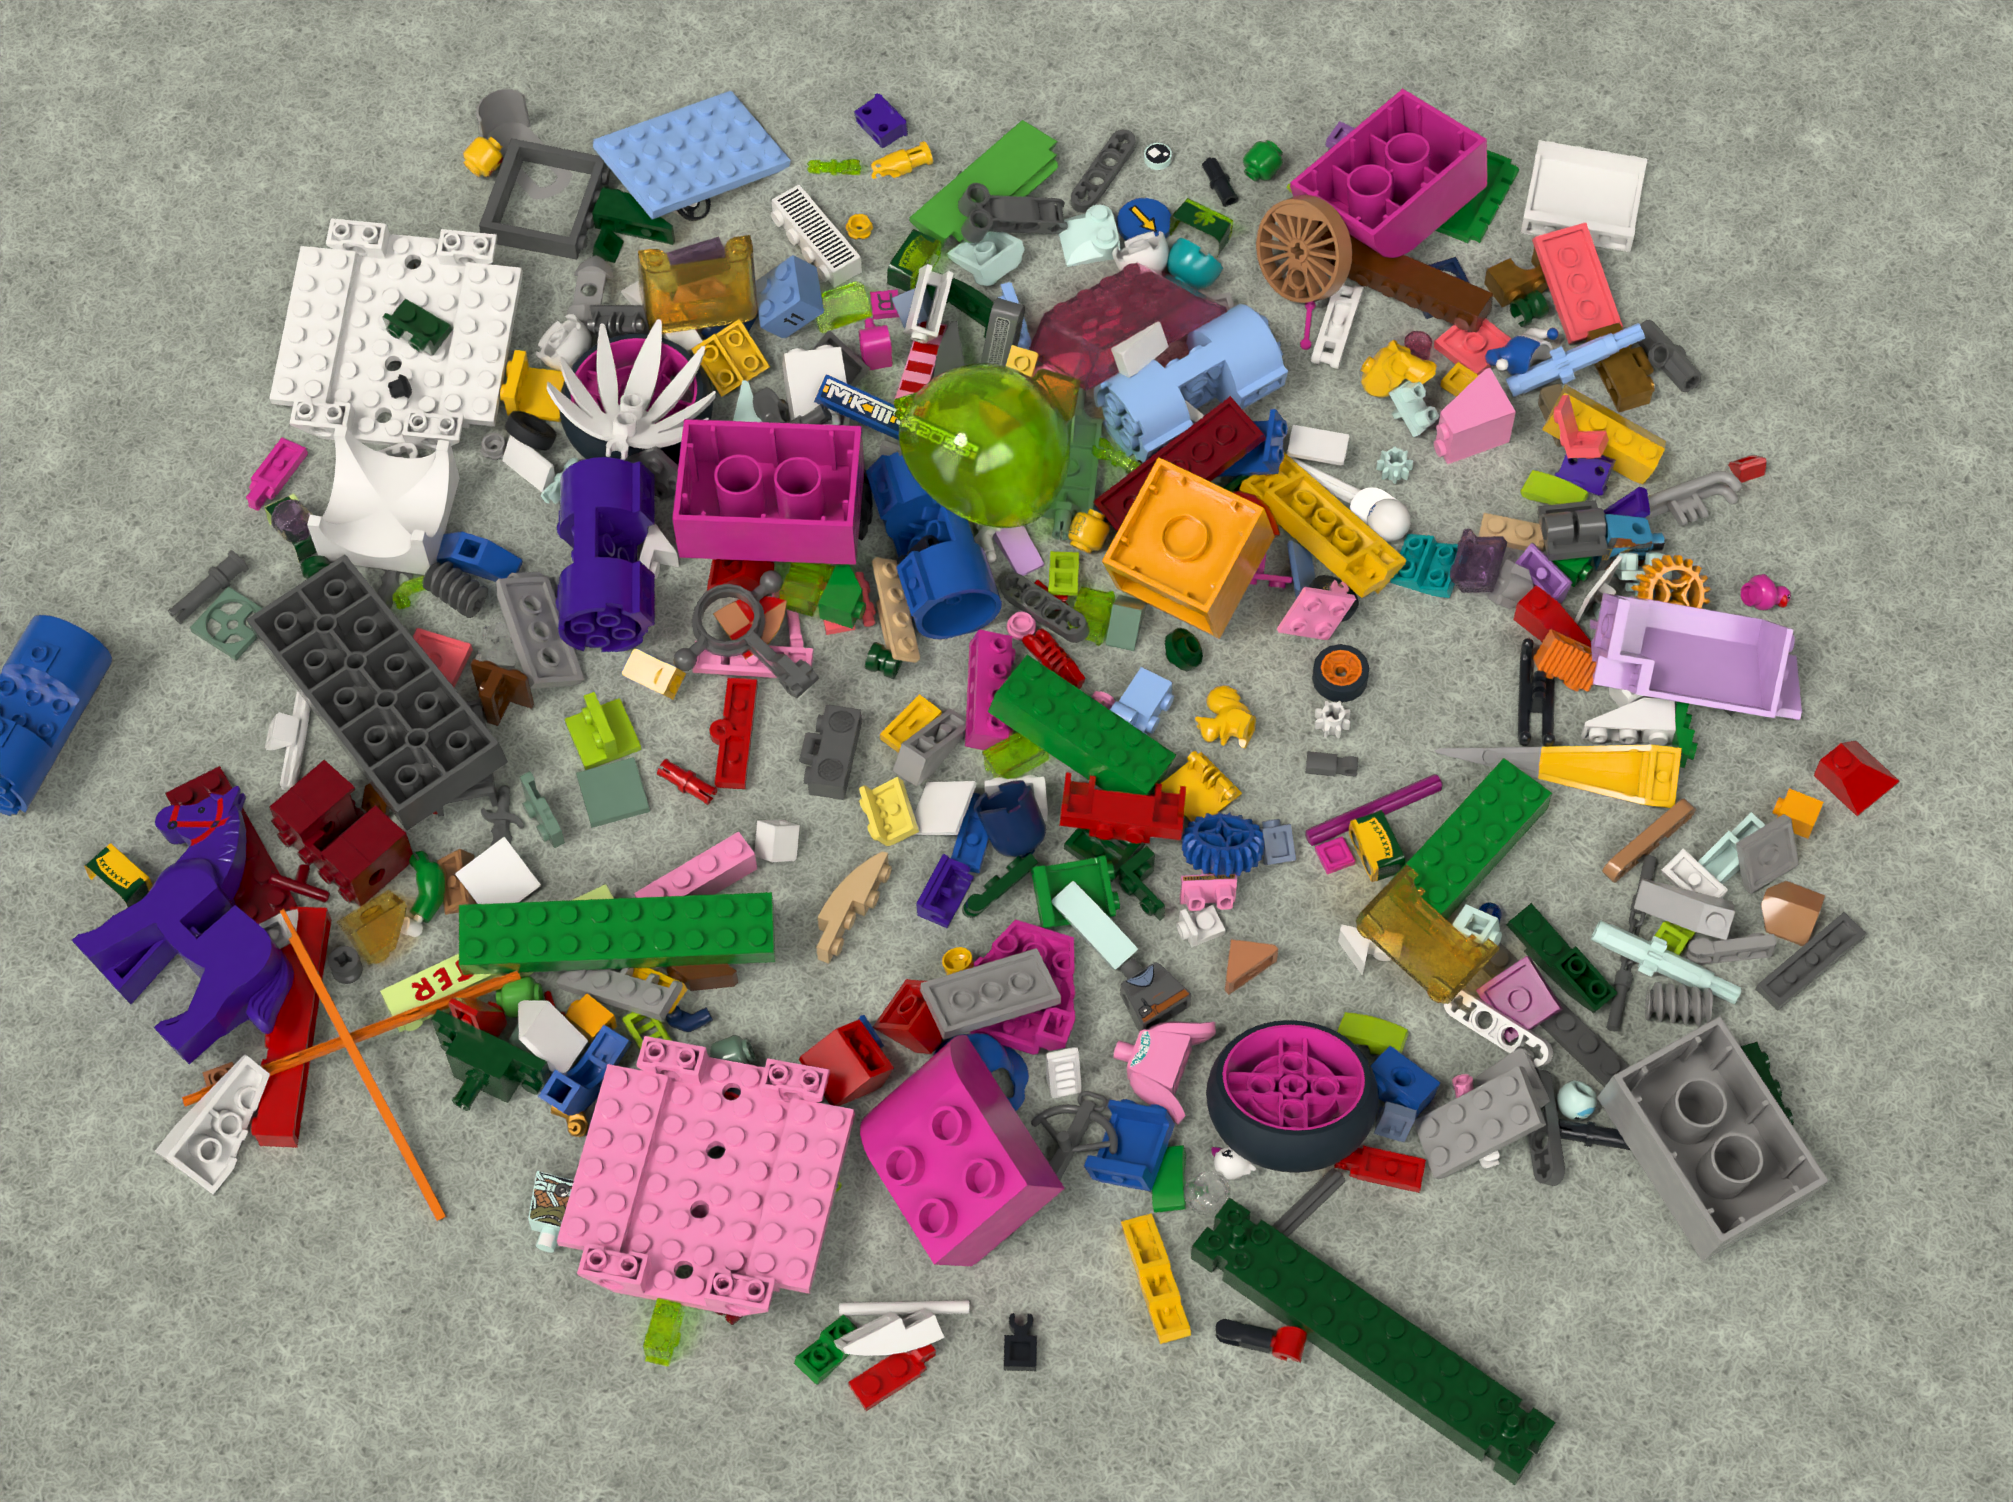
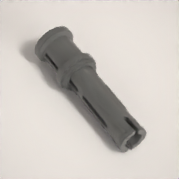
(218, 578)

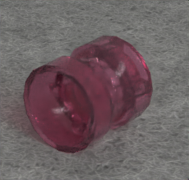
(1419, 344)

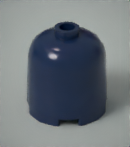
(1012, 819)

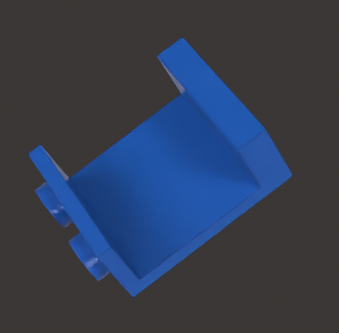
(1267, 455)

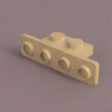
(894, 612)

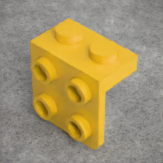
(528, 388)

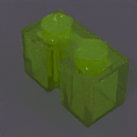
(805, 586)

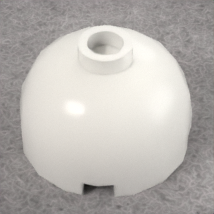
(1144, 249)
(566, 341)

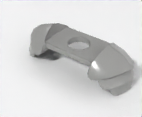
(590, 272)

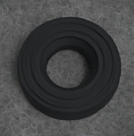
(530, 430)

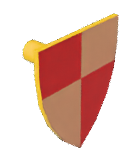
(738, 618)

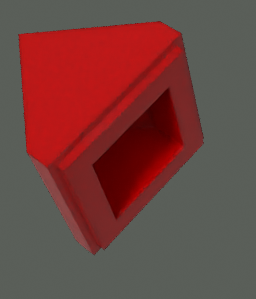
(1748, 467)

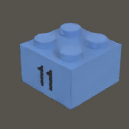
(789, 297)

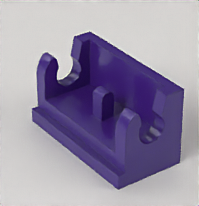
(944, 891)

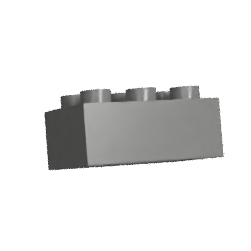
(1711, 1138)

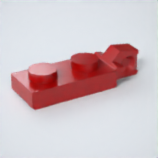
(1385, 1168)
(890, 1375)

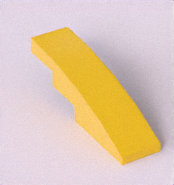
(1156, 1278)

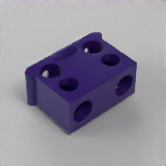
(881, 121)
(1585, 473)

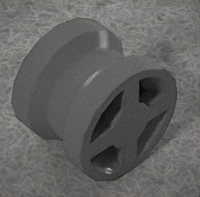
(348, 972)

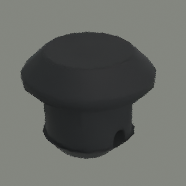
(400, 387)

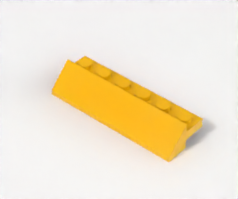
(1326, 528)

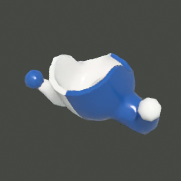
(1522, 351)

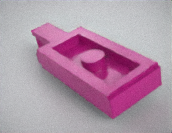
(275, 472)

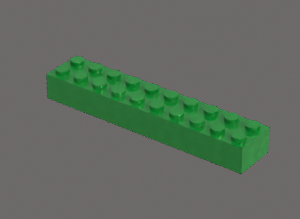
(616, 933)

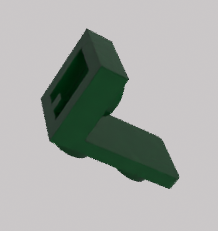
(1131, 877)

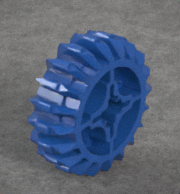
(1223, 844)

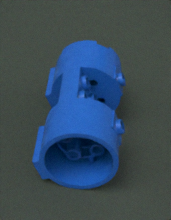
(947, 583)
(41, 700)

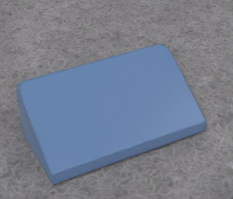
(1301, 566)

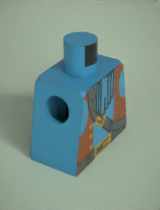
(1627, 535)

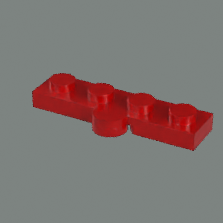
(735, 733)

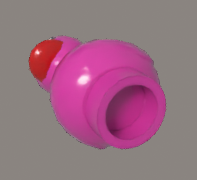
(1763, 594)

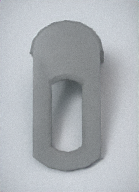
(506, 116)

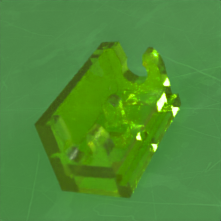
(1013, 757)

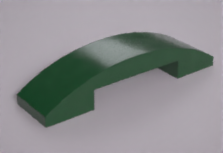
(968, 301)

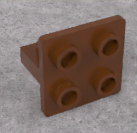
(500, 687)

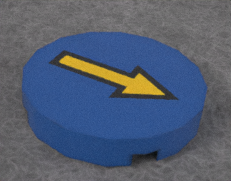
(1143, 216)

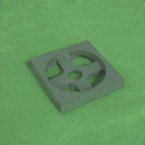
(235, 649)

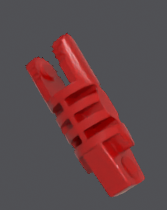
(1053, 657)

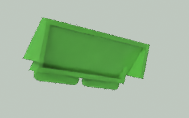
(1007, 168)

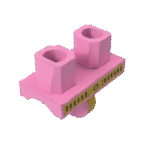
(1207, 888)

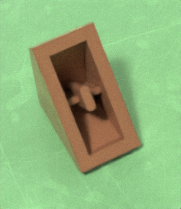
(1247, 961)

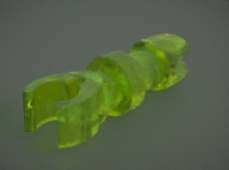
(845, 167)
(1116, 458)

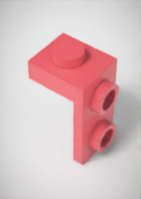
(1577, 443)

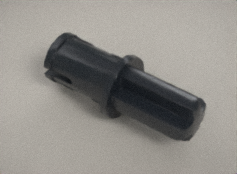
(1219, 182)

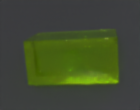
(843, 307)

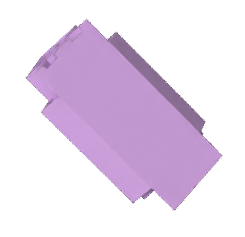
(1696, 656)

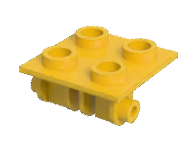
(1205, 785)

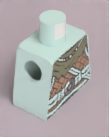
(548, 1208)

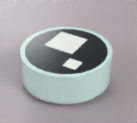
(1157, 156)

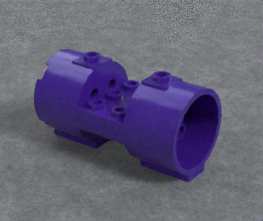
(605, 592)

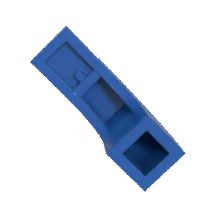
(581, 1085)

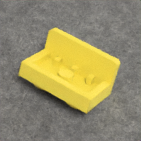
(888, 812)

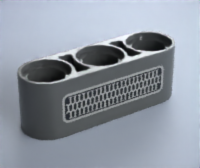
(1002, 331)

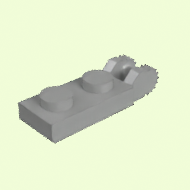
(1738, 949)

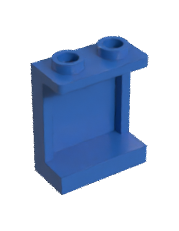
(1142, 1142)

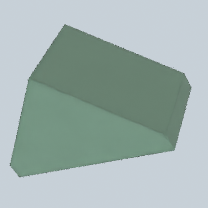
(1125, 622)

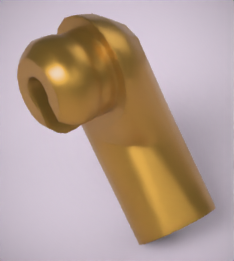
(576, 1124)

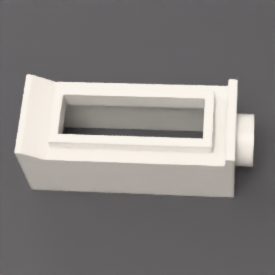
(942, 285)

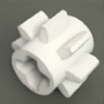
(1332, 719)

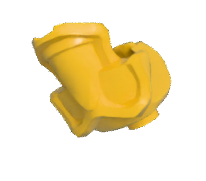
(1391, 367)

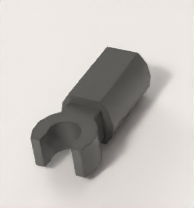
(1329, 764)

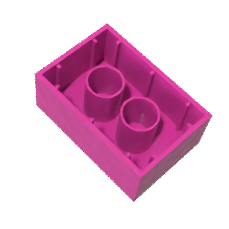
(769, 491)

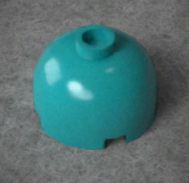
(1192, 265)

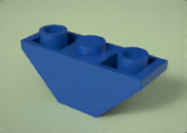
(477, 556)

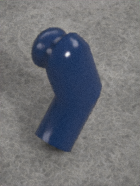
(688, 1022)

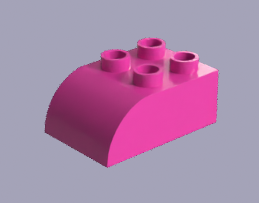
(1399, 174)
(957, 1157)

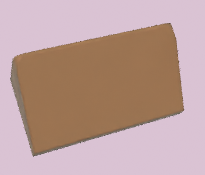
(455, 891)

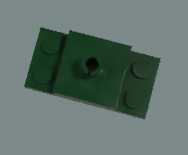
(486, 1062)

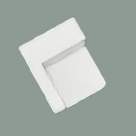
(776, 840)

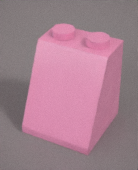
(1475, 420)

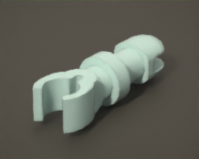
(553, 490)

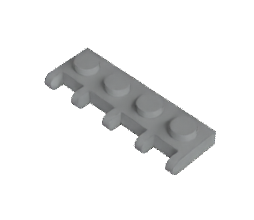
(623, 990)

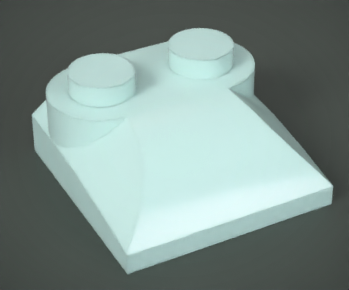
(1090, 237)
(990, 257)

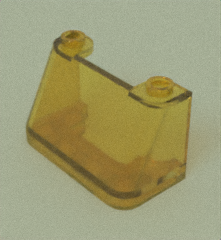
(699, 291)
(1422, 939)

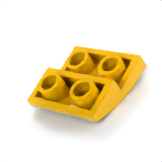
(731, 358)

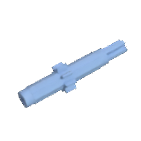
(1563, 363)

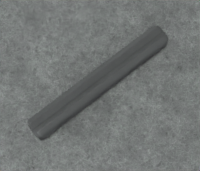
(1309, 1202)

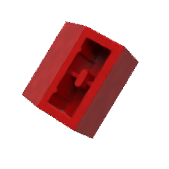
(853, 1060)

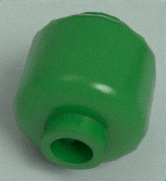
(1262, 161)

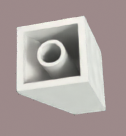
(804, 376)

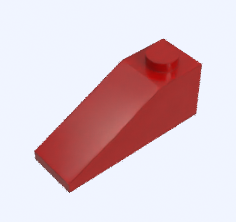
(1541, 612)
(482, 1015)

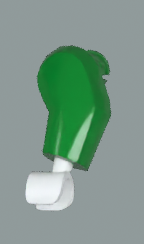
(431, 892)

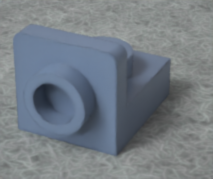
(1277, 842)
(1394, 1121)

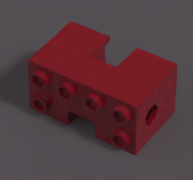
(358, 860)

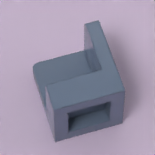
(903, 304)

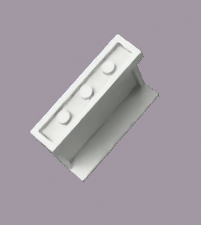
(1585, 186)

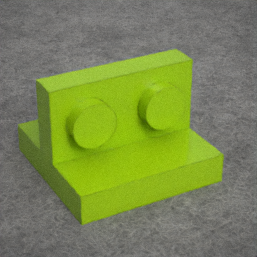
(602, 732)

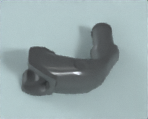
(772, 410)

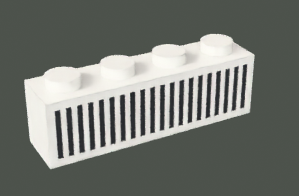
(816, 236)

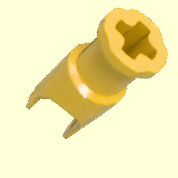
(902, 161)

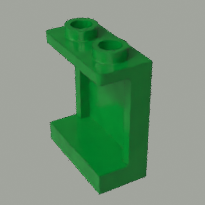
(1090, 875)

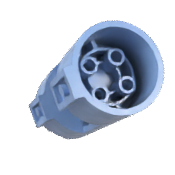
(1225, 359)

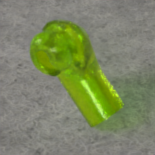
(406, 589)

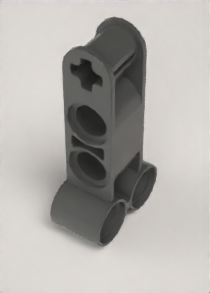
(1008, 214)

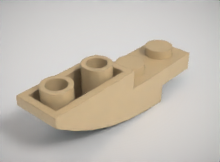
(852, 896)

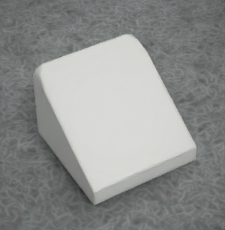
(281, 731)

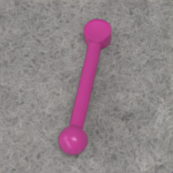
(1305, 344)

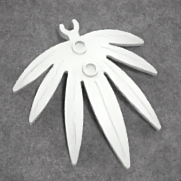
(630, 422)

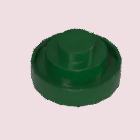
(1183, 649)

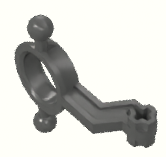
(793, 677)

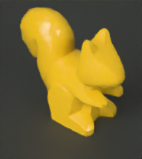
(1231, 720)

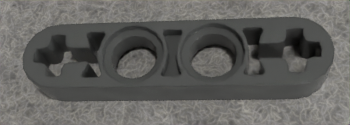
(1100, 170)
(1044, 607)
(1548, 1161)

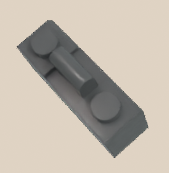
(838, 742)

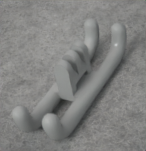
(1687, 496)

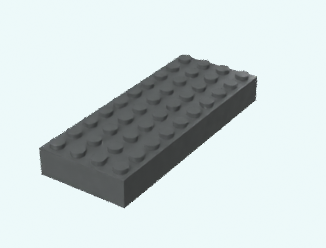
(377, 692)

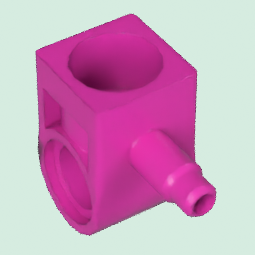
(875, 345)

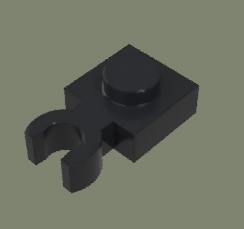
(1020, 1348)

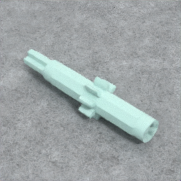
(1654, 957)

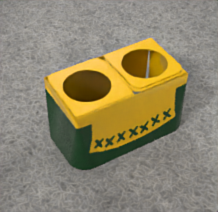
(1377, 845)
(119, 874)

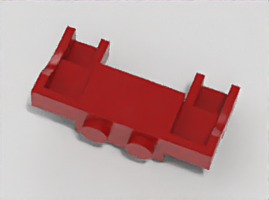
(1122, 814)

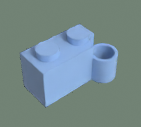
(1144, 700)

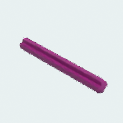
(1387, 803)

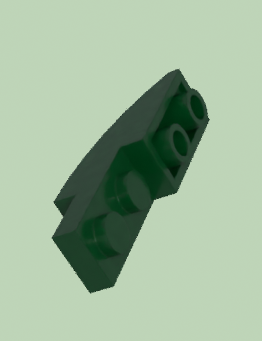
(1559, 961)

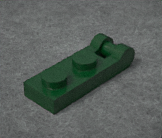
(998, 886)

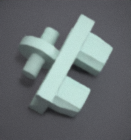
(1412, 408)
(1629, 568)

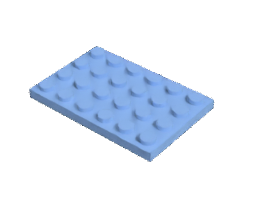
(691, 154)

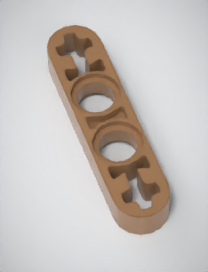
(1648, 840)

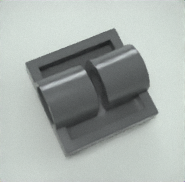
(1573, 530)

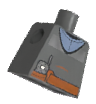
(1152, 994)

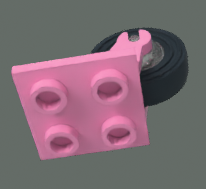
(1320, 609)

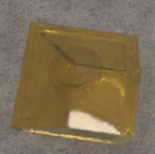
(375, 927)

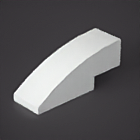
(892, 1335)

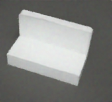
(1318, 445)

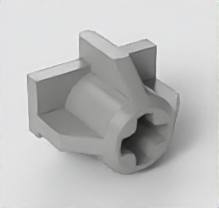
(1511, 585)

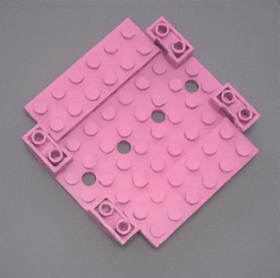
(651, 1167)

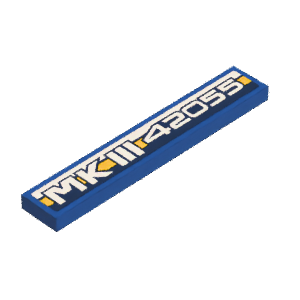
(858, 406)

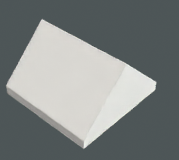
(549, 1034)

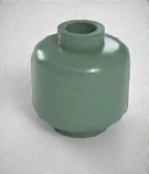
(733, 1049)

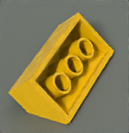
(1629, 444)

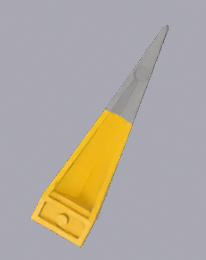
(1623, 772)

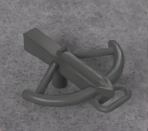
(1070, 1140)

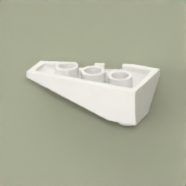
(211, 1133)

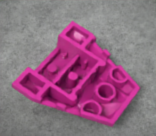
(1045, 1027)

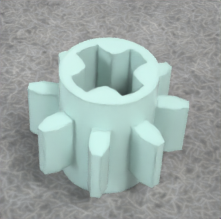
(1394, 464)

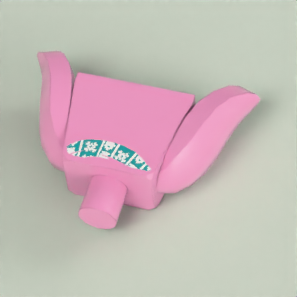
(1160, 1061)

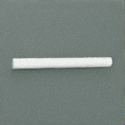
(903, 1307)

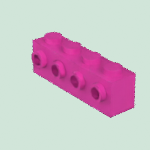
(988, 669)

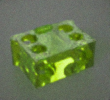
(1097, 609)
(663, 1332)

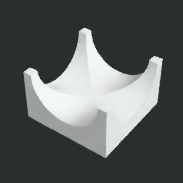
(386, 507)

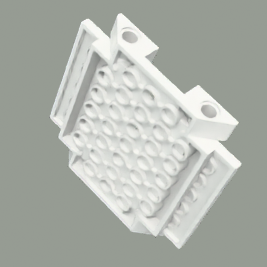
(339, 346)

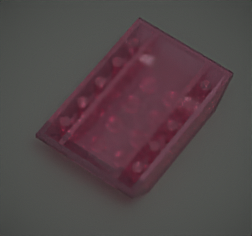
(1079, 333)

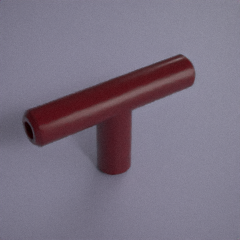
(300, 884)

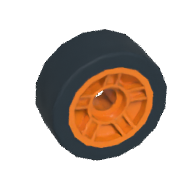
(1340, 659)

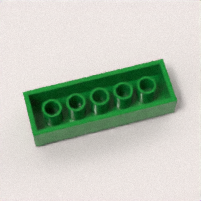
(1080, 730)
(1477, 836)

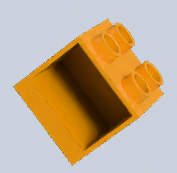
(1189, 547)

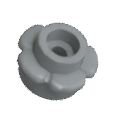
(490, 441)

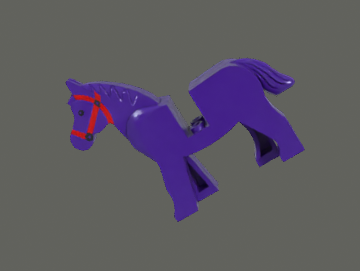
(196, 916)

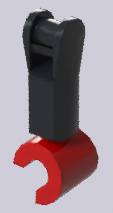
(1287, 1343)

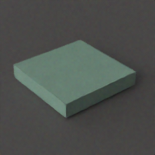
(612, 792)

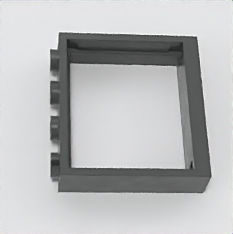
(537, 240)

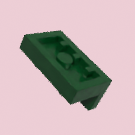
(417, 326)

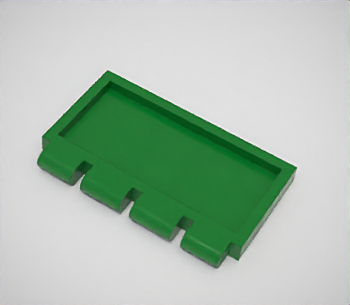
(1472, 218)

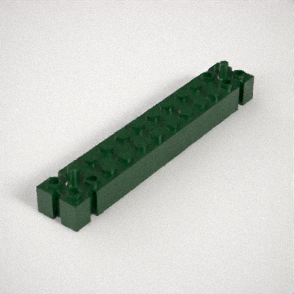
(1373, 1341)

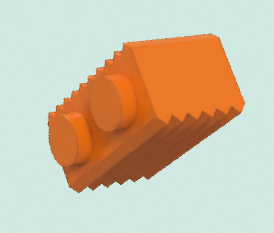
(1566, 660)

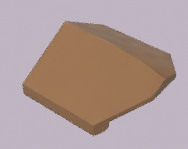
(1791, 911)

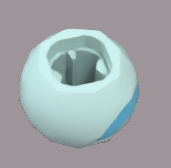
(1576, 1100)

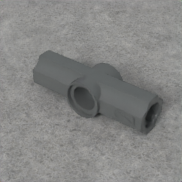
(1669, 357)

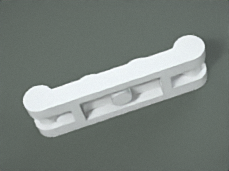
(1337, 325)

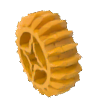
(1689, 580)

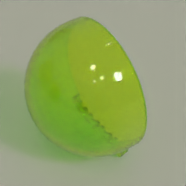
(986, 444)

